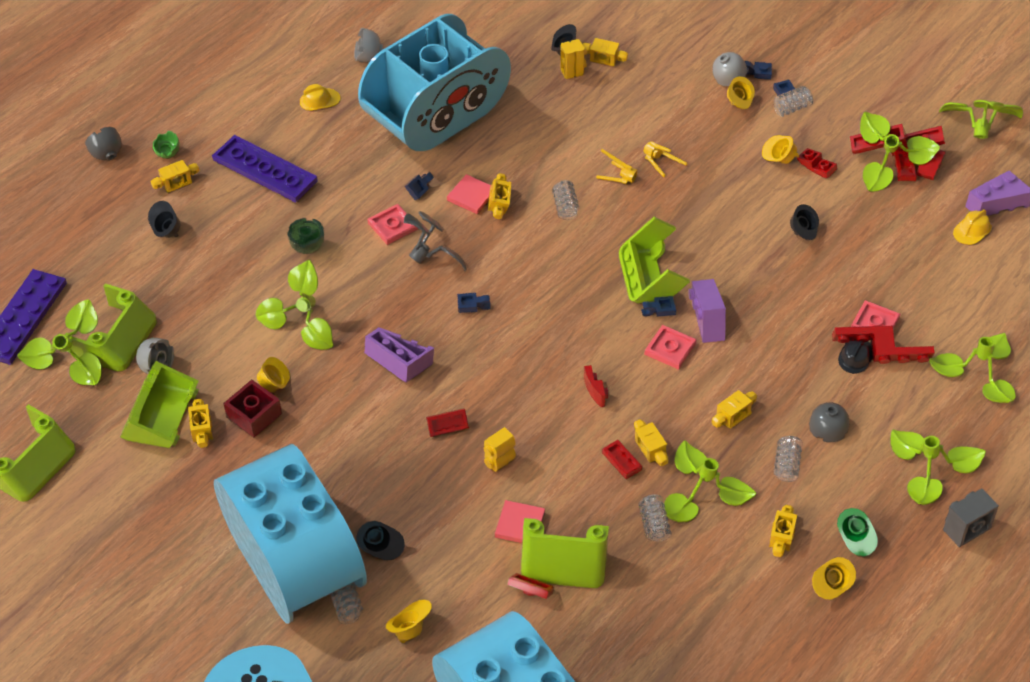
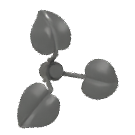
(421, 250)

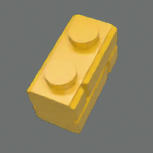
(572, 59)

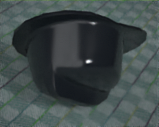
(562, 35)
(163, 220)
(805, 222)
(855, 356)
(380, 540)

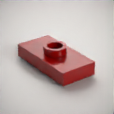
(904, 167)
(447, 422)
(622, 459)
(531, 586)

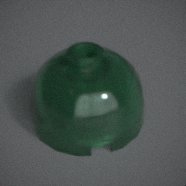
(306, 235)

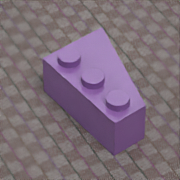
(999, 194)
(709, 310)
(398, 355)

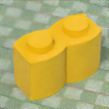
(499, 449)

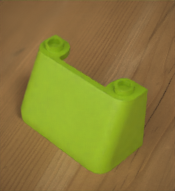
(160, 407)
(564, 558)

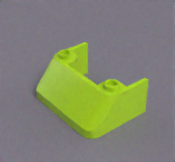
(640, 264)
(130, 330)
(39, 461)

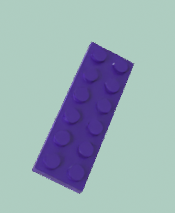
(265, 168)
(26, 311)

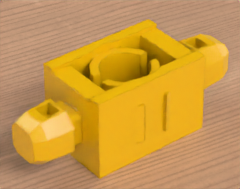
(605, 52)
(175, 176)
(501, 187)
(734, 409)
(203, 432)
(651, 442)
(778, 540)

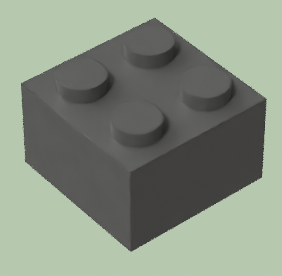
(970, 517)

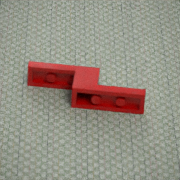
(859, 145)
(883, 344)

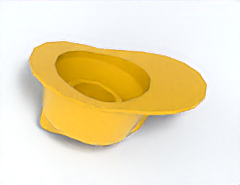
(741, 92)
(319, 97)
(780, 149)
(972, 228)
(273, 375)
(833, 578)
(409, 621)

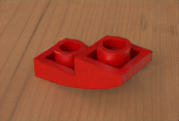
(813, 161)
(930, 169)
(594, 386)

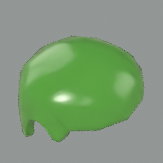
(166, 145)

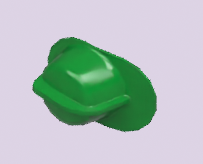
(857, 532)

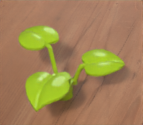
(982, 126)
(877, 127)
(271, 312)
(988, 348)
(39, 351)
(691, 459)
(928, 490)

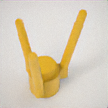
(654, 150)
(627, 172)

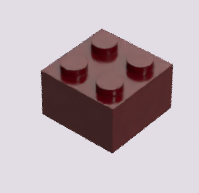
(252, 408)

